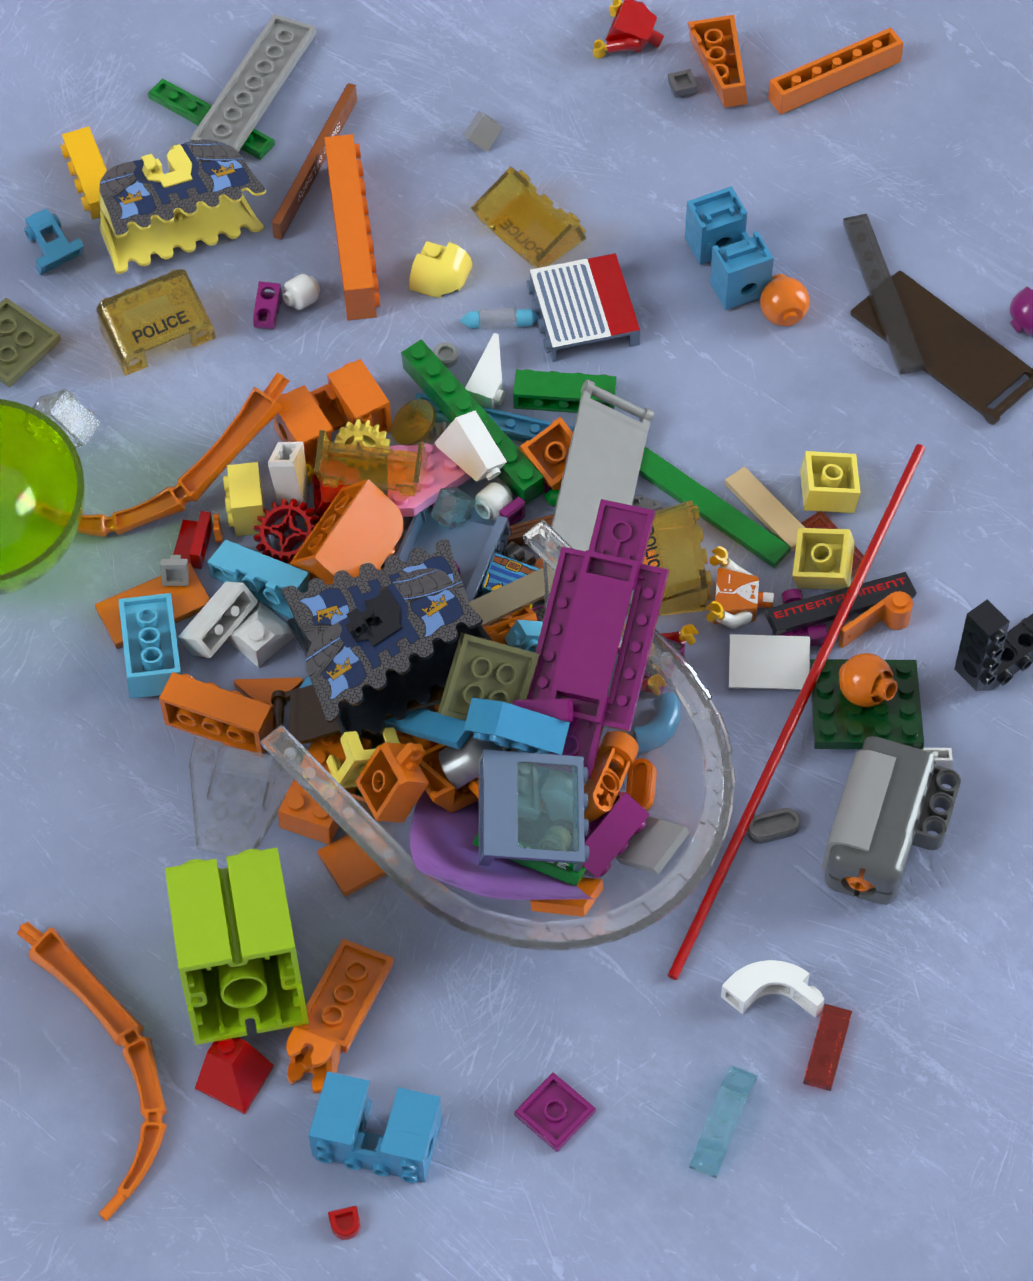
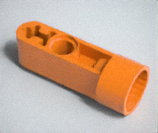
(612, 763)

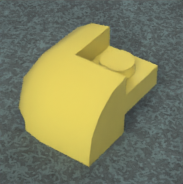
(439, 269)

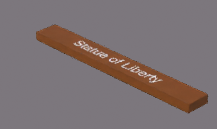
(313, 162)

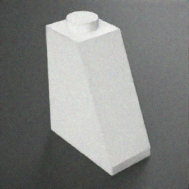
(471, 447)
(289, 472)

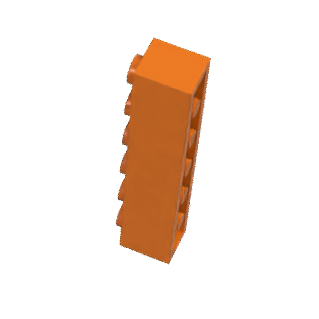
(835, 70)

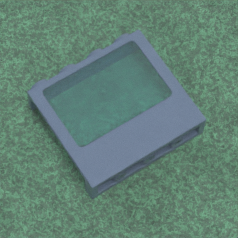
(532, 807)

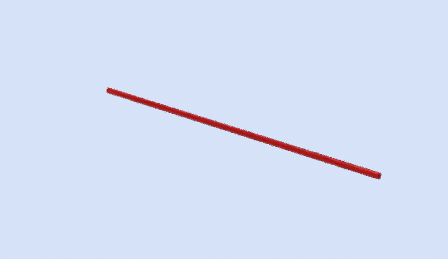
(794, 715)

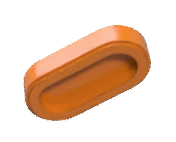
(642, 782)

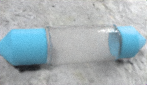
(499, 318)

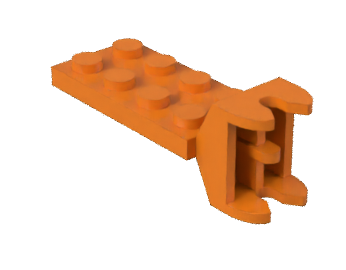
(336, 1011)

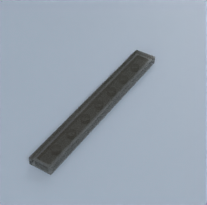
(883, 294)

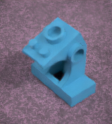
(56, 251)

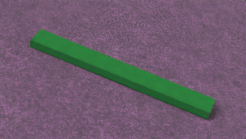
(713, 509)

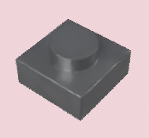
(682, 83)

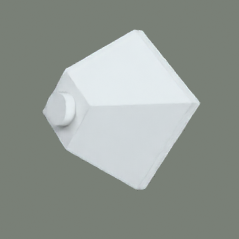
(260, 635)

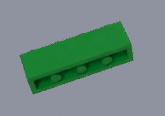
(556, 390)

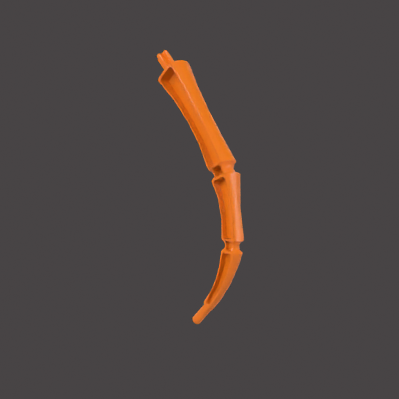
(251, 419)
(59, 959)

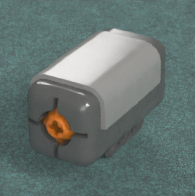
(882, 814)

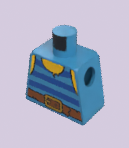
(504, 571)

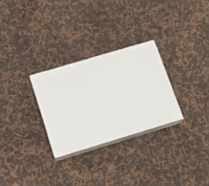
(768, 662)

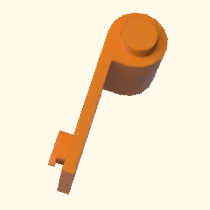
(893, 611)

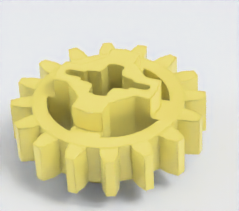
(363, 435)

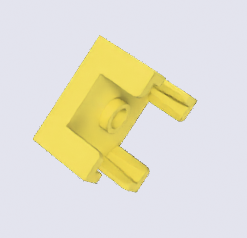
(355, 757)

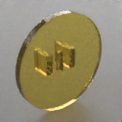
(413, 422)

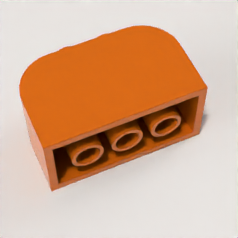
(353, 531)

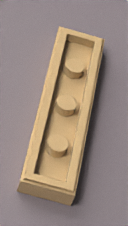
(764, 506)

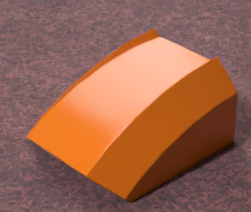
(550, 451)

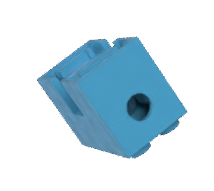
(719, 235)
(341, 1136)

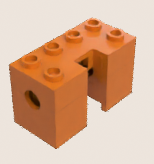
(346, 397)

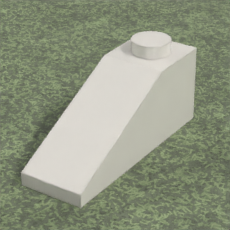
(486, 379)

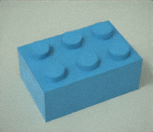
(515, 727)

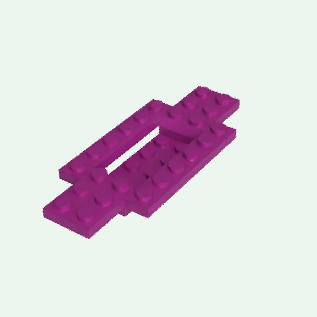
(587, 623)

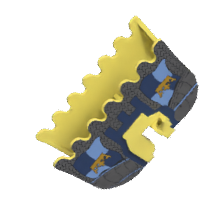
(193, 202)

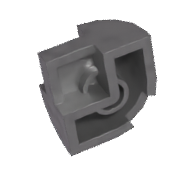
(463, 763)

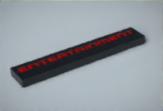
(825, 606)

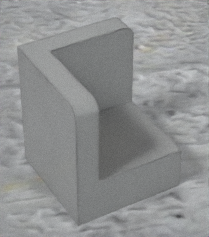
(483, 130)

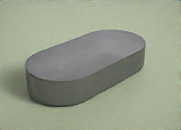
(774, 825)

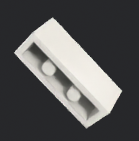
(218, 619)

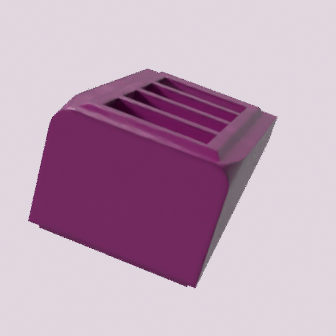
(556, 708)

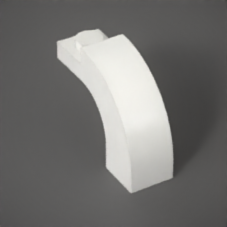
(771, 978)

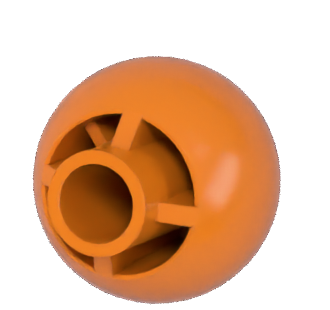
(784, 300)
(867, 680)

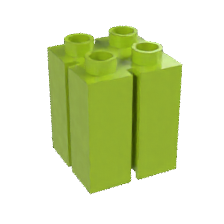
(235, 945)

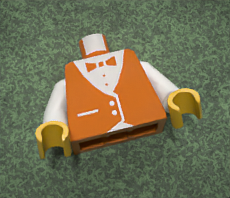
(735, 593)

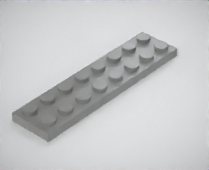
(255, 82)

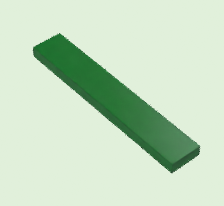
(195, 110)

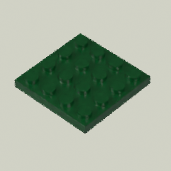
(846, 725)

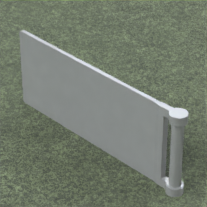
(600, 462)

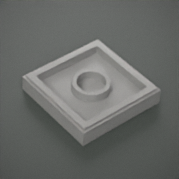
(653, 845)

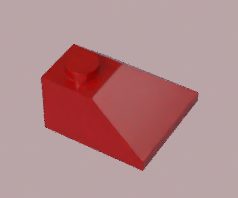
(233, 1073)

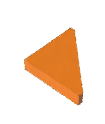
(264, 687)

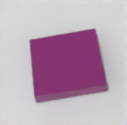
(554, 1112)

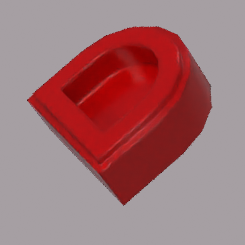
(345, 1222)

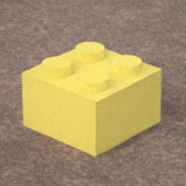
(830, 482)
(243, 497)
(823, 558)

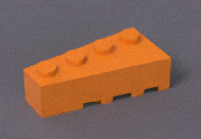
(720, 55)

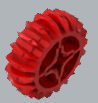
(268, 528)

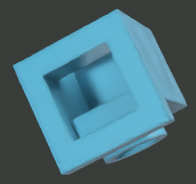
(524, 635)

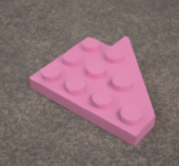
(440, 473)

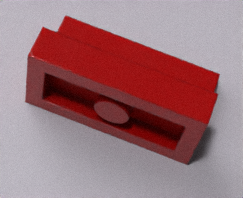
(194, 539)

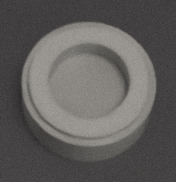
(447, 354)

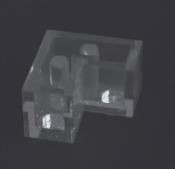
(70, 415)

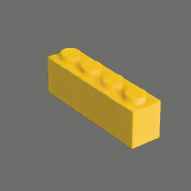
(86, 166)

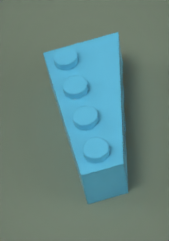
(260, 574)

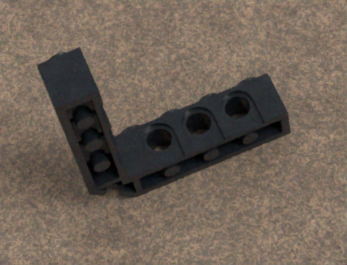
(987, 641)

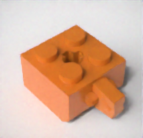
(393, 781)

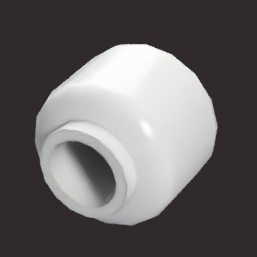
(301, 291)
(492, 500)

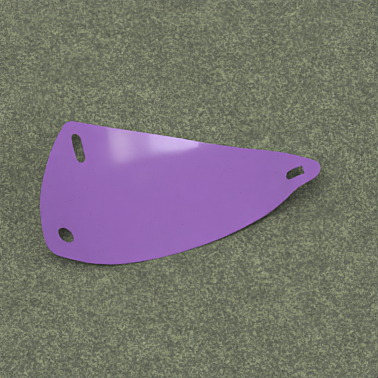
(445, 848)

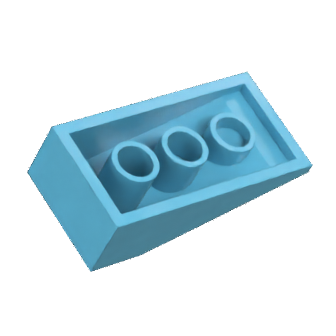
(148, 643)

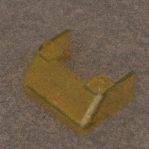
(383, 467)

